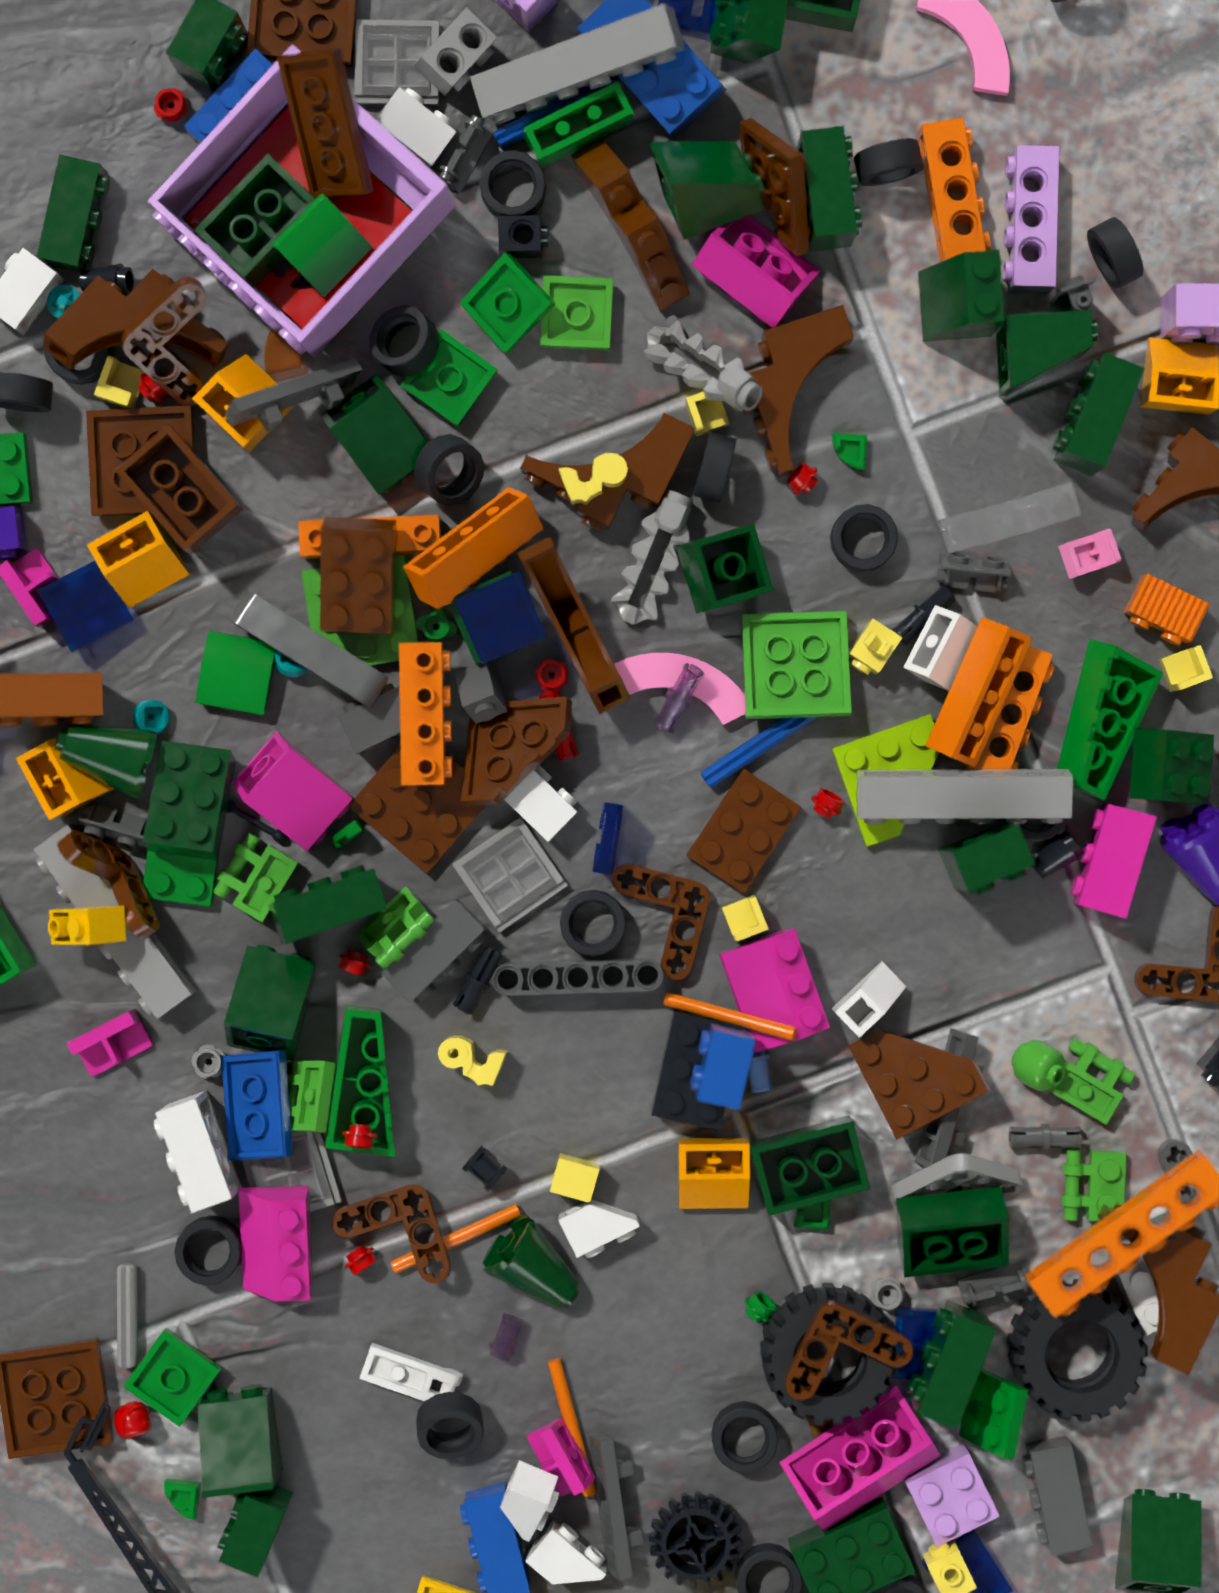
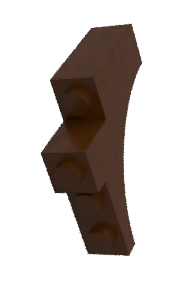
(632, 220)
(104, 313)
(792, 354)
(649, 473)
(1193, 477)
(574, 625)
(1184, 1305)

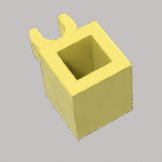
(873, 648)

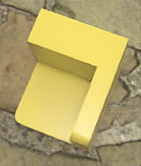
(119, 383)
(705, 414)
(1185, 668)
(744, 918)
(575, 1177)

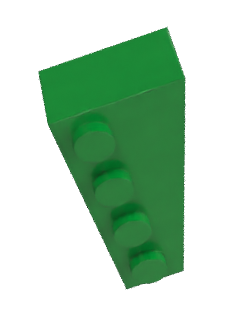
(1104, 715)
(361, 1083)

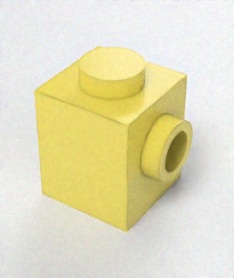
(949, 1568)

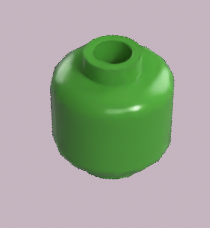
(1038, 1065)

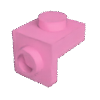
(1090, 553)

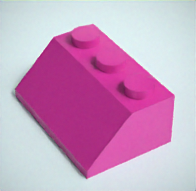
(755, 269)
(1112, 859)
(775, 984)
(276, 1242)

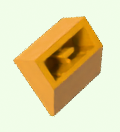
(1181, 377)
(230, 383)
(138, 559)
(58, 784)
(713, 1173)

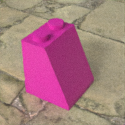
(291, 792)

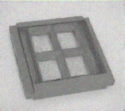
(387, 59)
(509, 874)
(306, 1167)

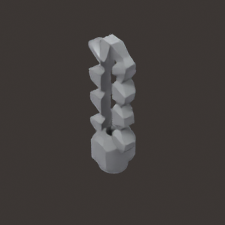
(733, 384)
(672, 518)

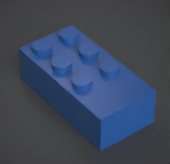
(670, 91)

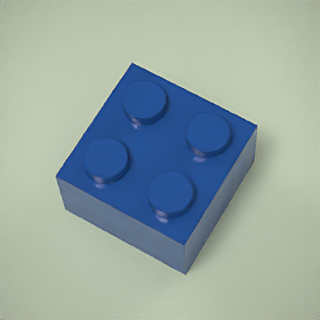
(723, 1065)

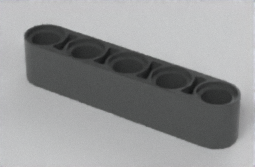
(308, 649)
(561, 984)

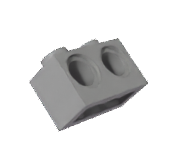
(451, 48)

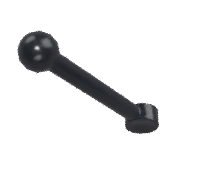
(277, 835)

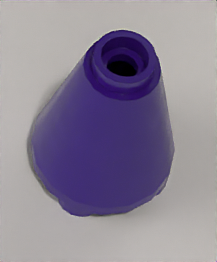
(1195, 847)

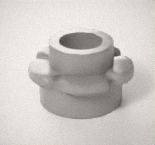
(199, 1061)
(893, 1300)

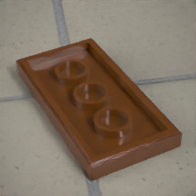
(325, 123)

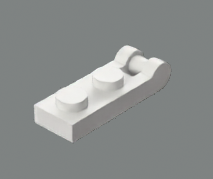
(406, 1373)

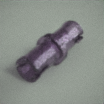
(678, 698)

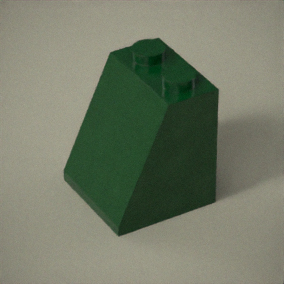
(706, 183)
(961, 297)
(1040, 344)
(376, 434)
(269, 1001)
(238, 1441)
(1160, 1543)

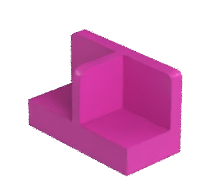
(24, 580)
(111, 1042)
(561, 1457)

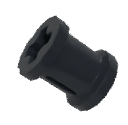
(484, 1168)

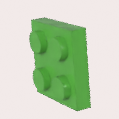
(580, 314)

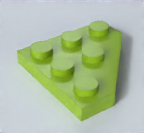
(890, 749)

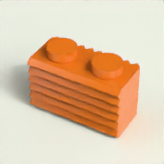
(1165, 609)

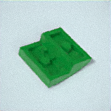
(322, 245)
(235, 673)

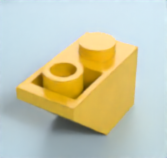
(87, 925)

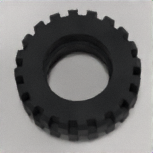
(1091, 1393)
(834, 1399)

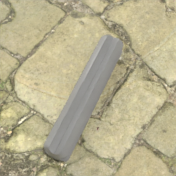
(127, 1316)

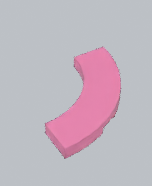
(982, 40)
(663, 670)

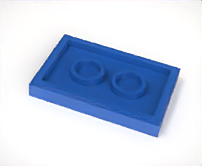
(257, 1105)

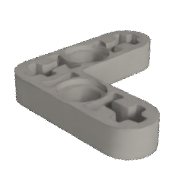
(959, 1170)

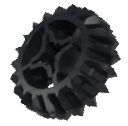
(706, 1534)

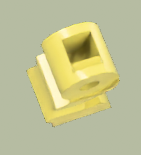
(608, 470)
(460, 1051)

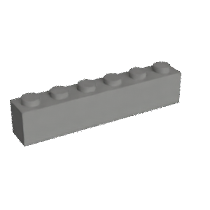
(578, 63)
(964, 795)
(141, 962)

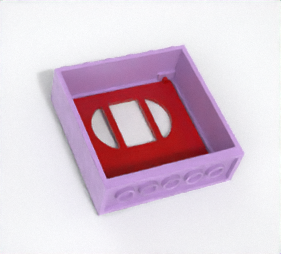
(378, 216)

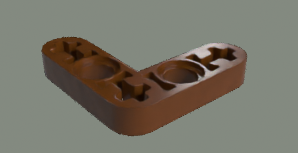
(157, 336)
(122, 874)
(675, 900)
(1210, 968)
(400, 1213)
(831, 1337)

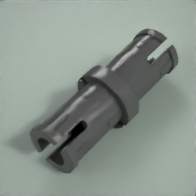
(1045, 1137)

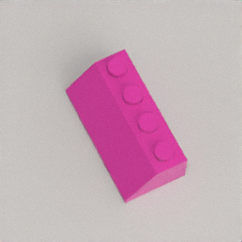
(859, 1460)

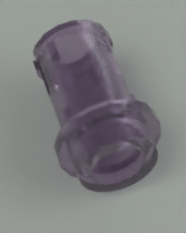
(506, 1337)

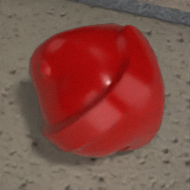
(132, 1420)

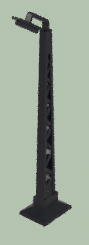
(90, 1484)

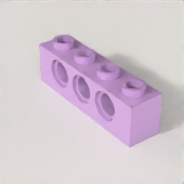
(1043, 166)

